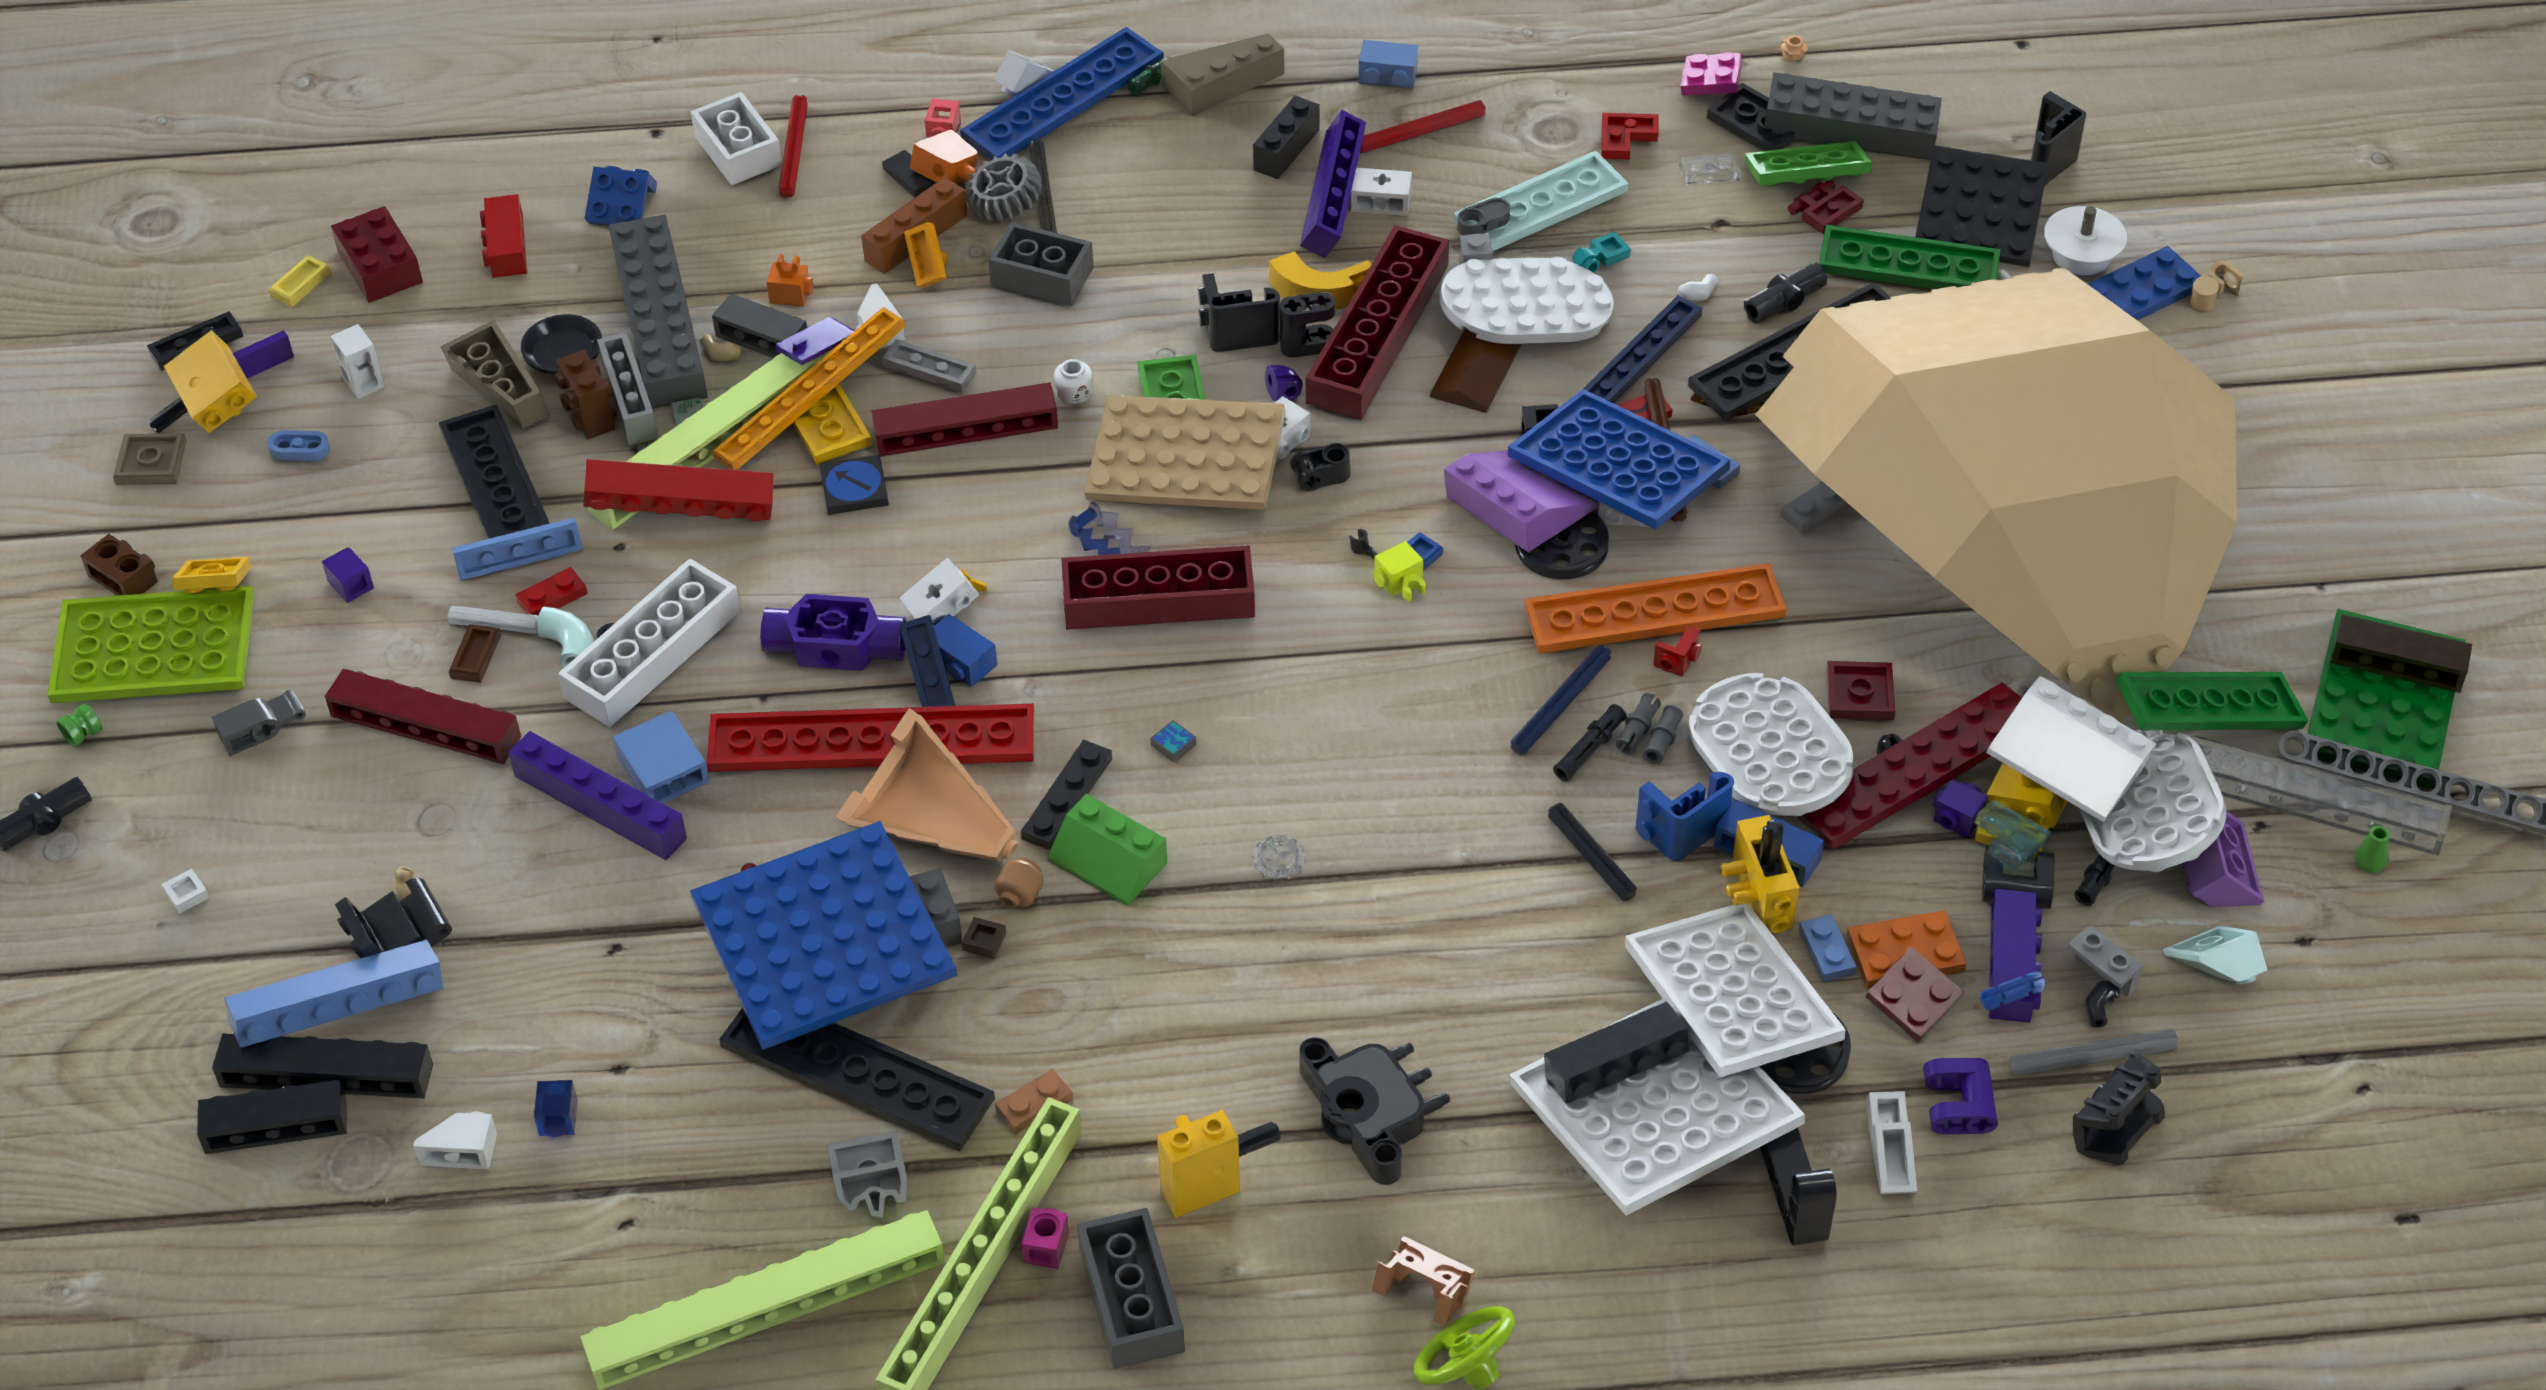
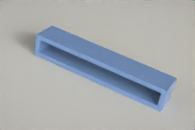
(333, 993)

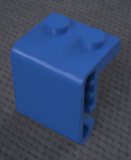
(1688, 820)

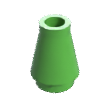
(2374, 850)

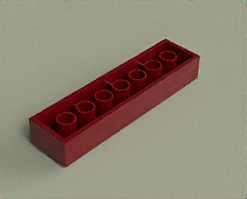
(1377, 322)

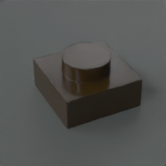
(983, 937)

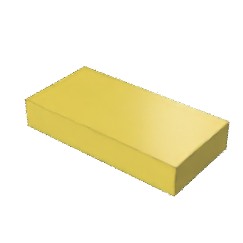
(299, 281)

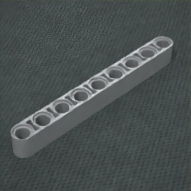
(2410, 772)

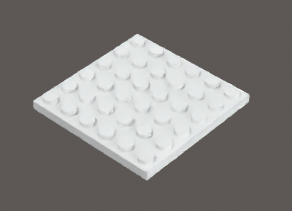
(1661, 1123)

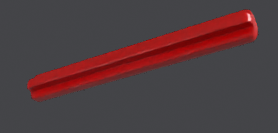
(1422, 126)
(793, 146)

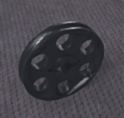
(1571, 551)
(1804, 1079)

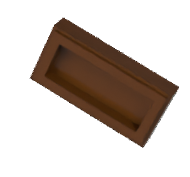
(474, 653)

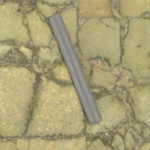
(2093, 1052)

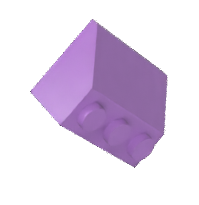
(2226, 870)

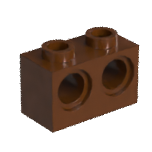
(119, 567)

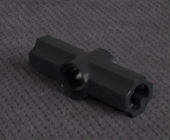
(1785, 292)
(42, 812)

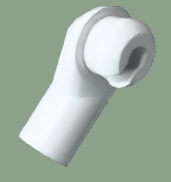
(1698, 290)

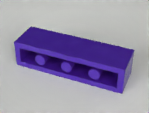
(2014, 949)

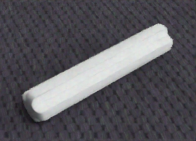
(491, 618)

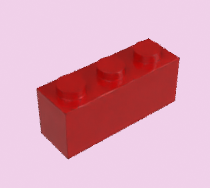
(503, 236)

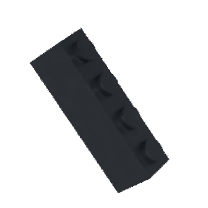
(1616, 1052)
(272, 1116)

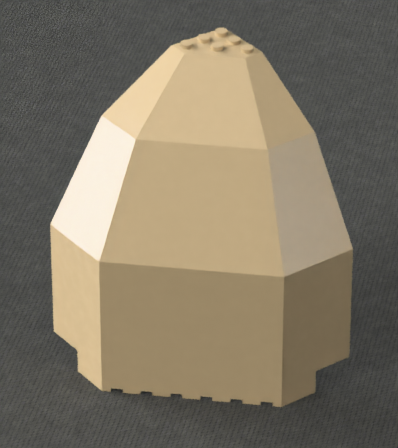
(2027, 461)

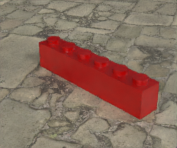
(678, 490)

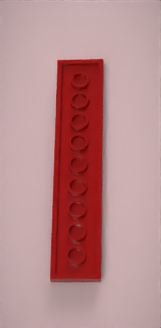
(864, 736)

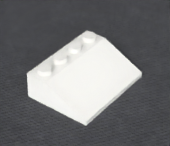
(2071, 748)

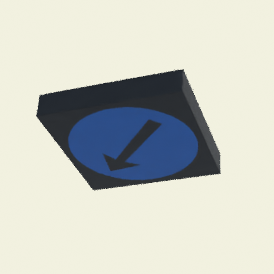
(854, 484)

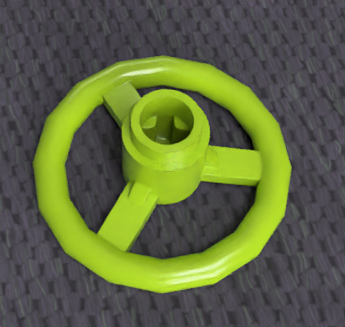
(1469, 1354)

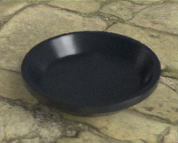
(557, 338)

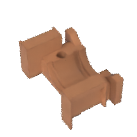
(1448, 1277)

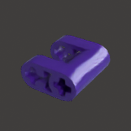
(1973, 1078)

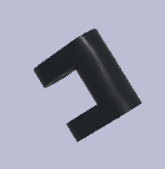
(1294, 320)
(2041, 883)

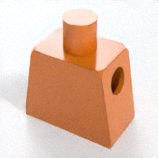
(943, 157)

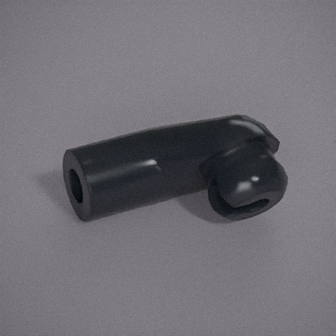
(2101, 994)

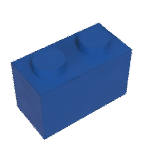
(964, 651)

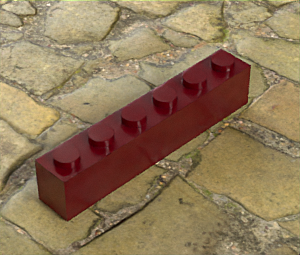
(965, 419)
(423, 716)

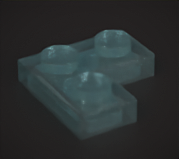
(2017, 835)

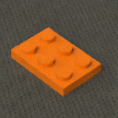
(1883, 943)

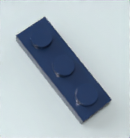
(927, 662)

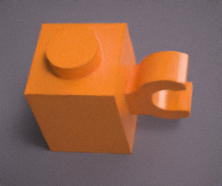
(789, 282)

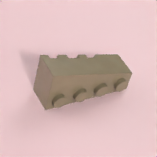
(1221, 72)
(495, 371)

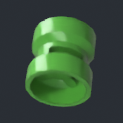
(79, 725)

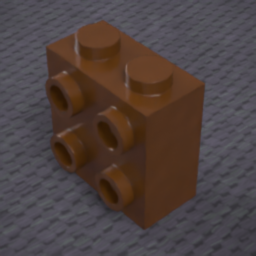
(585, 394)

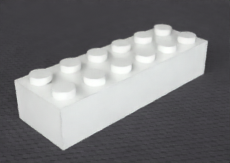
(649, 642)

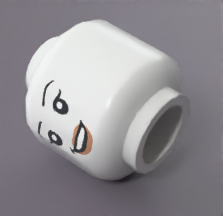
(1073, 381)

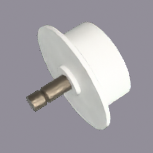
(2084, 239)

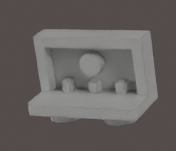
(2107, 959)

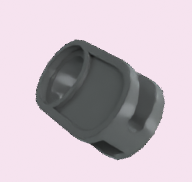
(1489, 215)

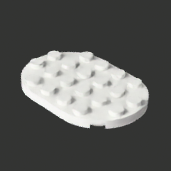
(1526, 300)
(1772, 743)
(2166, 812)

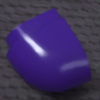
(1282, 382)

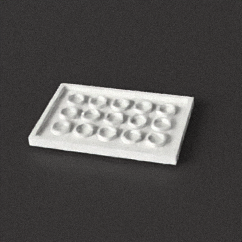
(1734, 989)

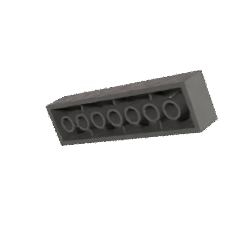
(657, 311)

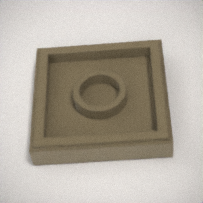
(149, 459)

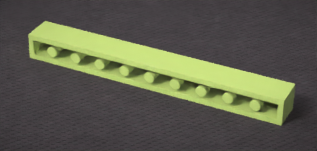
(697, 436)
(982, 1249)
(762, 1299)

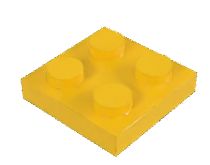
(211, 573)

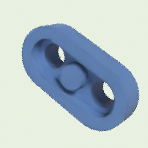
(298, 445)

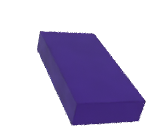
(264, 354)

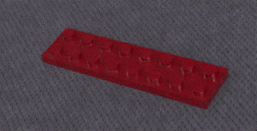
(1914, 767)

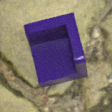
(347, 574)

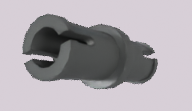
(1638, 723)
(1663, 734)

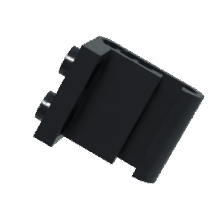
(2058, 134)
(1235, 320)
(394, 922)

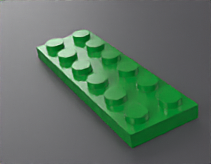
(1905, 259)
(2211, 700)

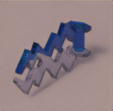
(1107, 520)

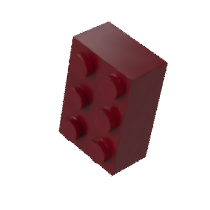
(376, 254)

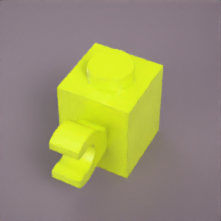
(1399, 571)

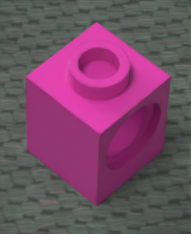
(1045, 1250)

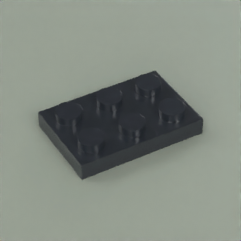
(1745, 116)

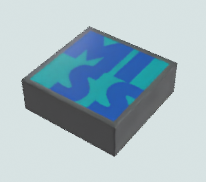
(1173, 741)

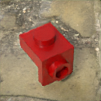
(1678, 658)

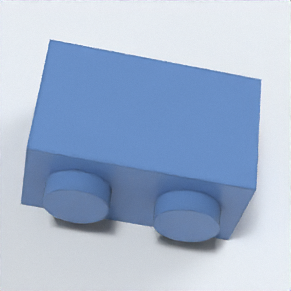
(1388, 63)

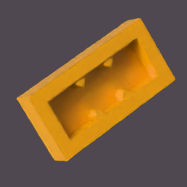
(925, 255)

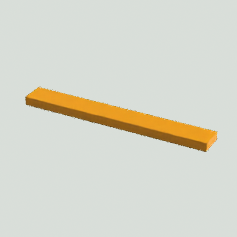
(808, 389)

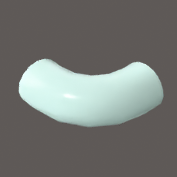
(565, 629)

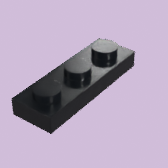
(170, 347)

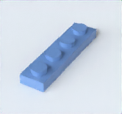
(517, 548)

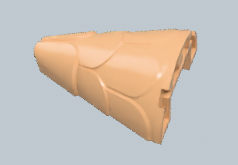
(930, 798)

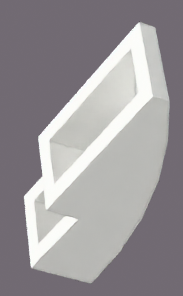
(1891, 1142)

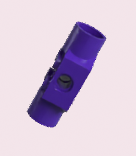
(832, 632)

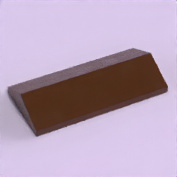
(1474, 372)

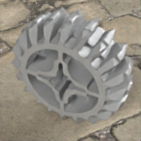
(1003, 188)

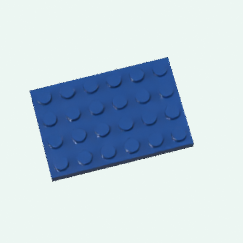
(1619, 458)

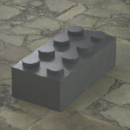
(1130, 1288)

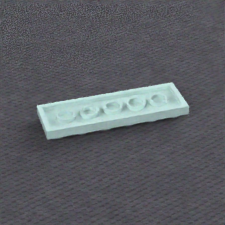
(1555, 197)

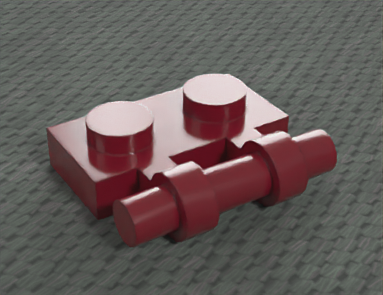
(1831, 208)

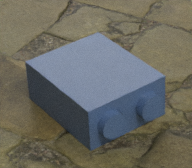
(661, 758)

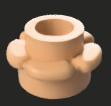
(1793, 48)

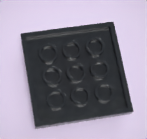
(1983, 202)

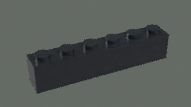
(361, 1066)

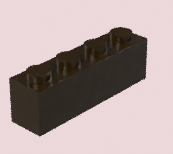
(2401, 653)

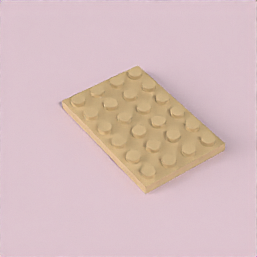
(1185, 452)

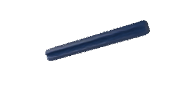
(1560, 699)

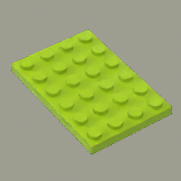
(151, 645)

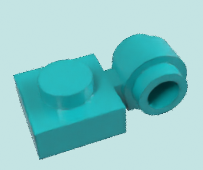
(1607, 249)

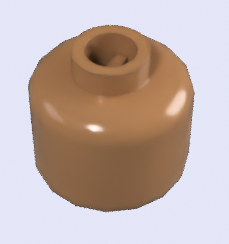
(1019, 883)

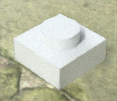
(185, 891)

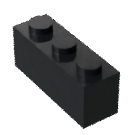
(1286, 137)

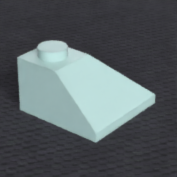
(2223, 953)

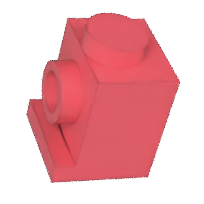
(938, 124)

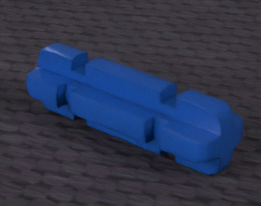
(2012, 990)

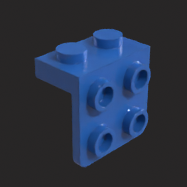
(617, 195)

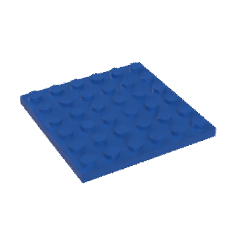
(822, 934)

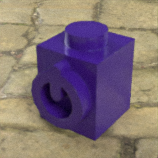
(1958, 807)

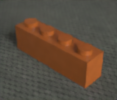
(940, 204)

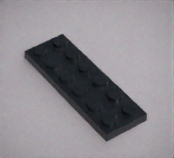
(493, 472)

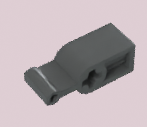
(256, 721)

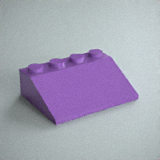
(1514, 497)

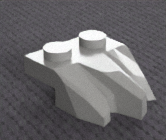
(869, 1171)

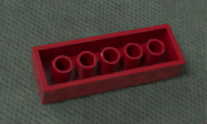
(1158, 587)

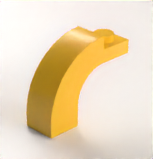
(1293, 277)

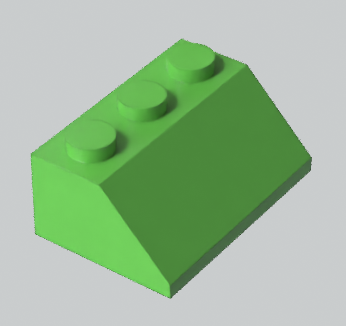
(1108, 850)

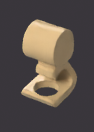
(2209, 286)

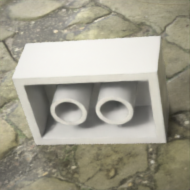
(736, 138)

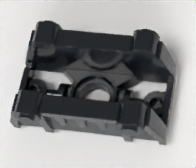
(2119, 1111)

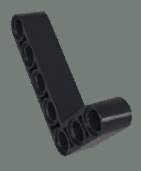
(1803, 1195)

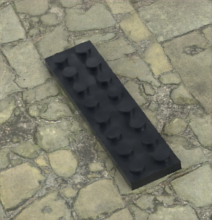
(1759, 369)
(872, 1078)

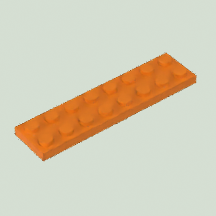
(1654, 608)

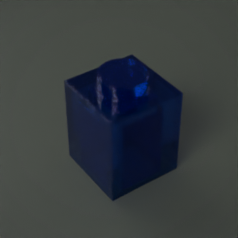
(555, 1108)

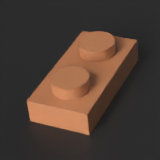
(1024, 1104)

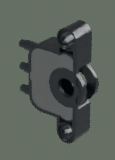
(1381, 1092)

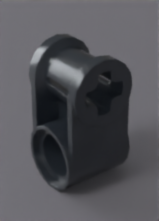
(1324, 466)

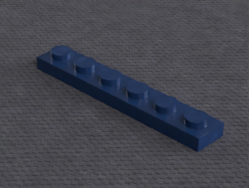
(1645, 349)

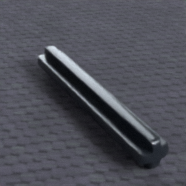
(1592, 851)

